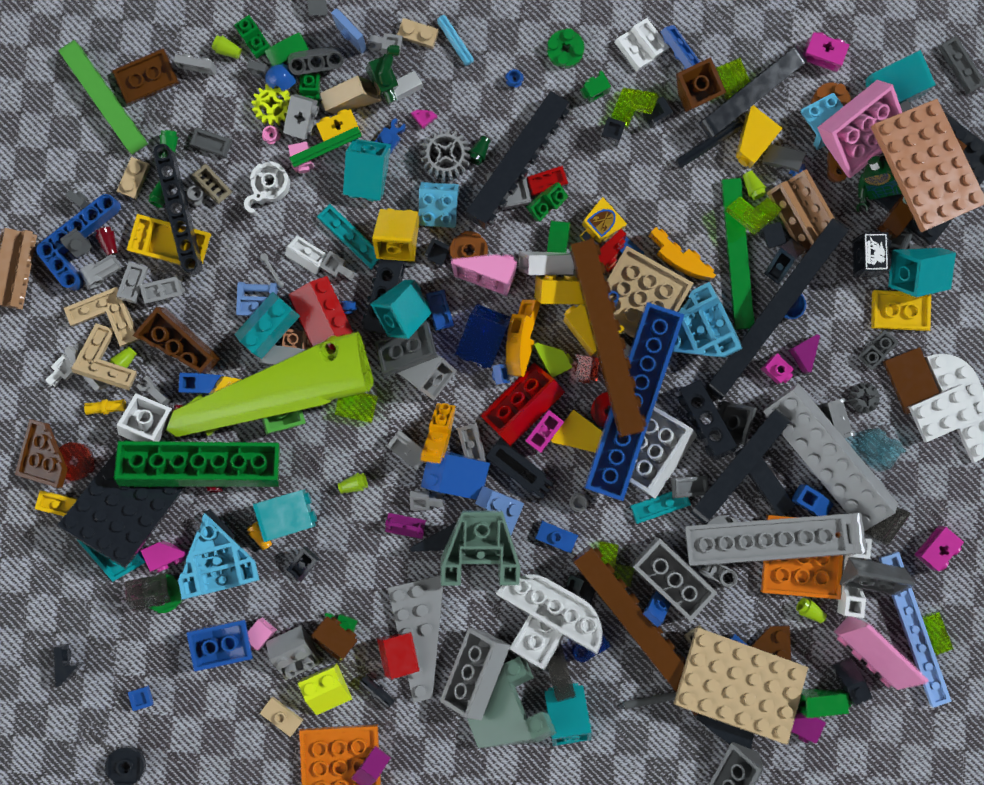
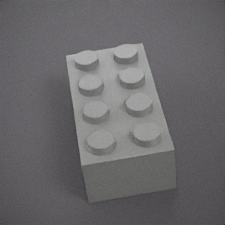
(673, 579)
(474, 673)

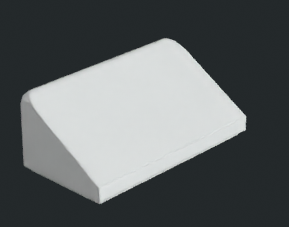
(407, 85)
(305, 254)

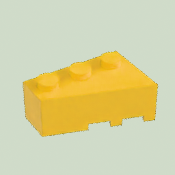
(557, 290)

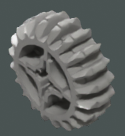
(440, 160)

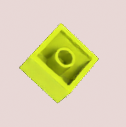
(325, 689)

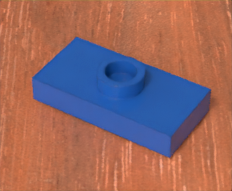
(439, 310)
(556, 536)
(657, 608)

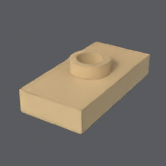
(281, 716)

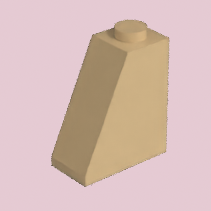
(349, 95)

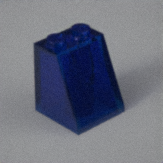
(483, 336)

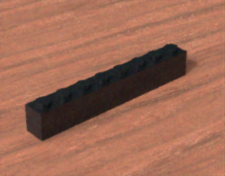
(517, 160)

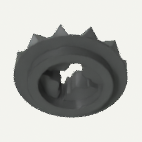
(860, 405)

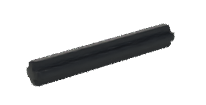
(708, 144)

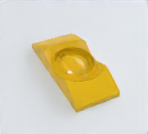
(156, 240)

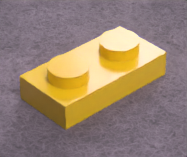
(54, 503)

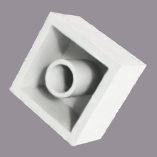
(144, 420)

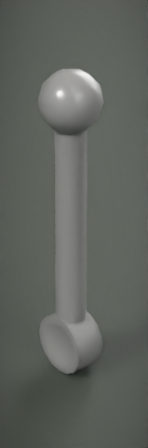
(264, 257)

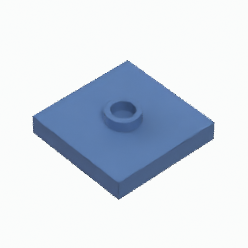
(349, 31)

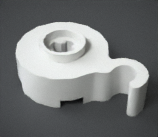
(263, 192)

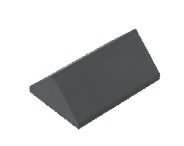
(876, 577)
(738, 767)

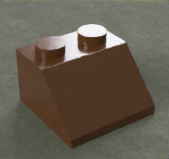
(699, 84)
(334, 638)

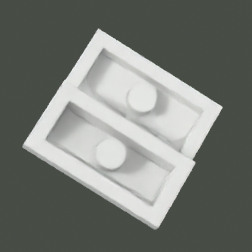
(641, 44)

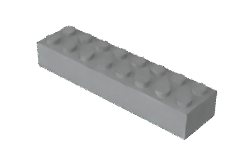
(832, 458)

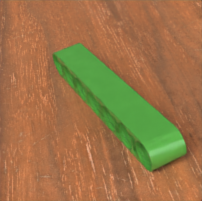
(103, 97)

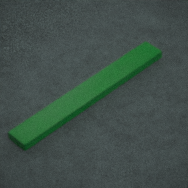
(737, 258)

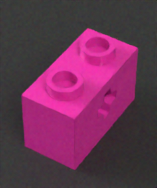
(829, 59)
(544, 431)
(930, 553)

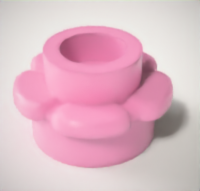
(271, 130)

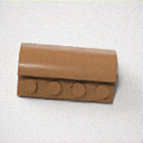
(802, 208)
(15, 266)

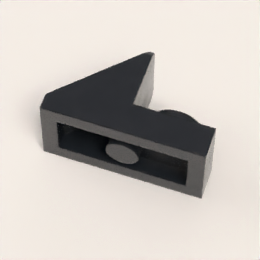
(303, 563)
(63, 668)

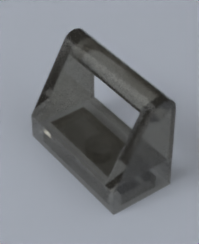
(888, 528)

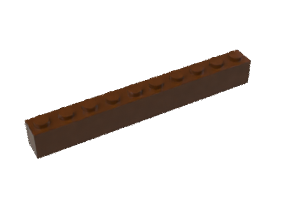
(606, 338)
(630, 615)

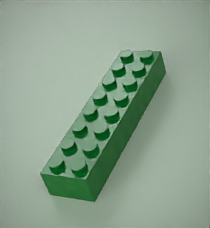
(197, 464)

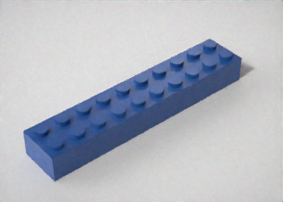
(649, 361)

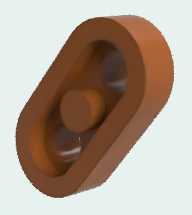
(832, 165)

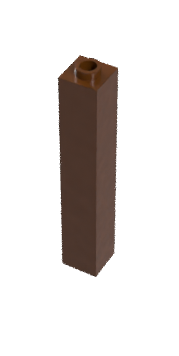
(899, 215)

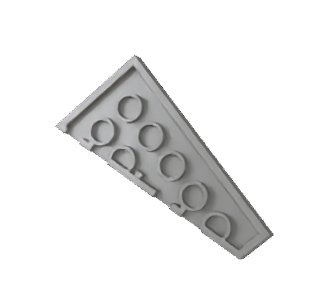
(418, 611)

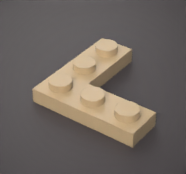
(101, 304)
(90, 363)

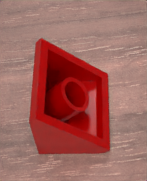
(398, 655)

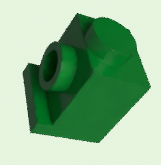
(595, 87)

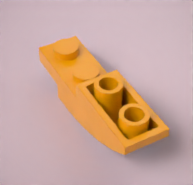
(686, 263)
(518, 338)
(439, 433)

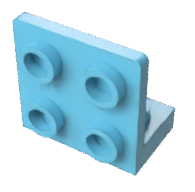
(818, 113)
(438, 204)

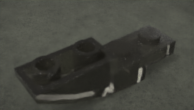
(560, 676)

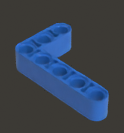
(88, 227)

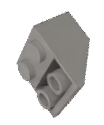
(292, 652)

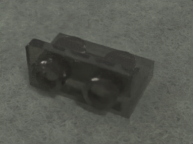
(147, 592)

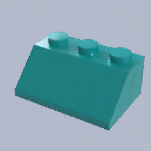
(266, 325)

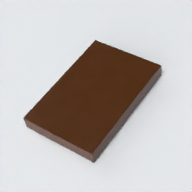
(145, 77)
(911, 378)

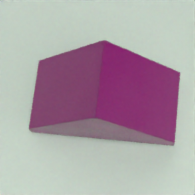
(805, 353)
(371, 767)

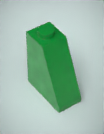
(823, 702)

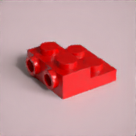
(611, 249)

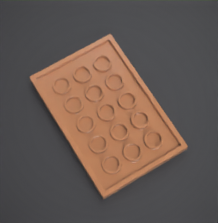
(928, 164)

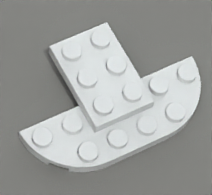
(955, 407)
(551, 616)

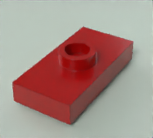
(541, 181)

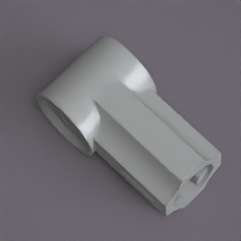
(96, 273)

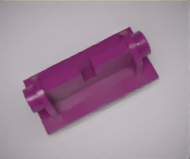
(405, 525)

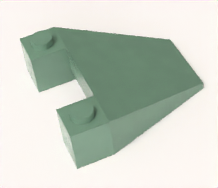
(480, 539)
(505, 717)

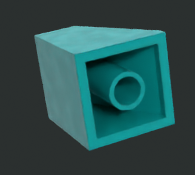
(909, 77)
(366, 169)
(921, 270)
(402, 309)
(285, 515)
(569, 717)

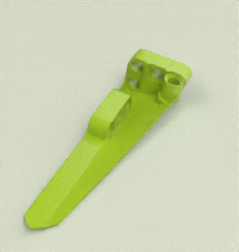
(289, 386)

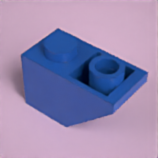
(197, 383)
(811, 500)

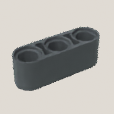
(324, 63)

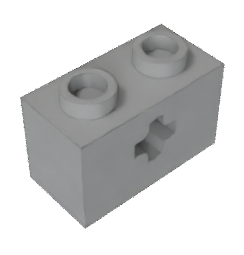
(293, 124)

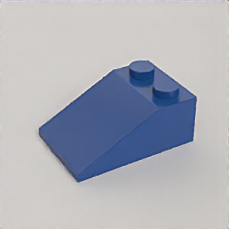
(456, 475)
(219, 645)

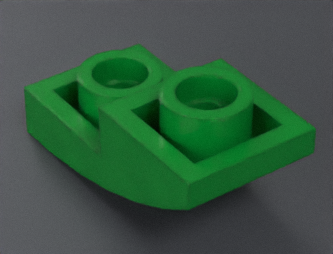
(252, 36)
(279, 52)
(310, 86)
(546, 201)
(558, 236)

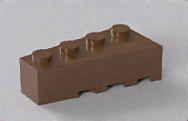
(176, 340)

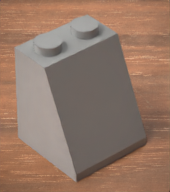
(430, 376)

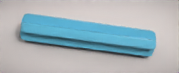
(455, 40)

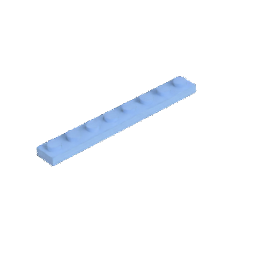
(918, 639)

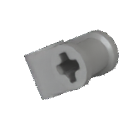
(716, 573)

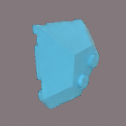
(706, 326)
(215, 563)

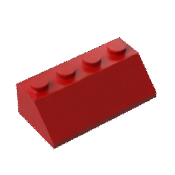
(320, 311)
(522, 404)

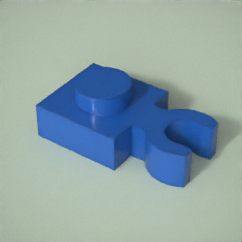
(391, 136)

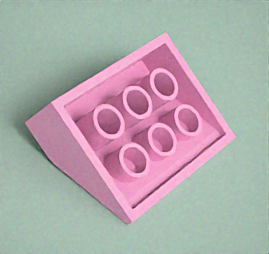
(849, 130)
(490, 271)
(878, 654)

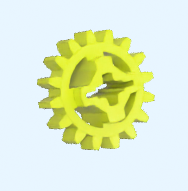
(266, 99)

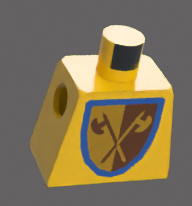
(602, 222)

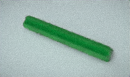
(325, 147)

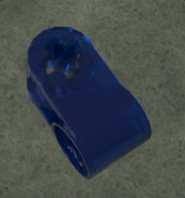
(589, 654)

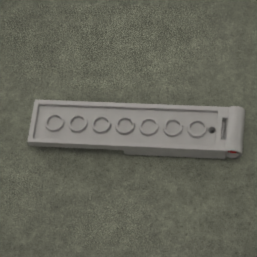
(775, 539)

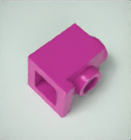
(771, 369)

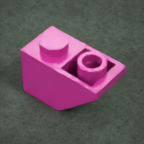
(163, 553)

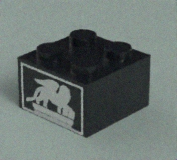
(871, 254)

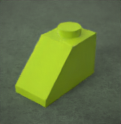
(553, 359)

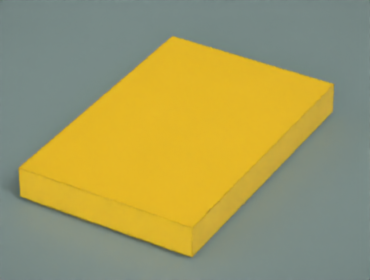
(900, 311)

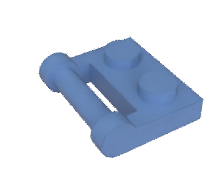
(248, 304)

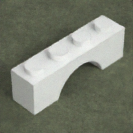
(852, 599)

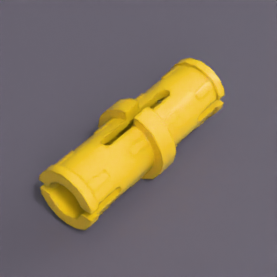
(105, 407)

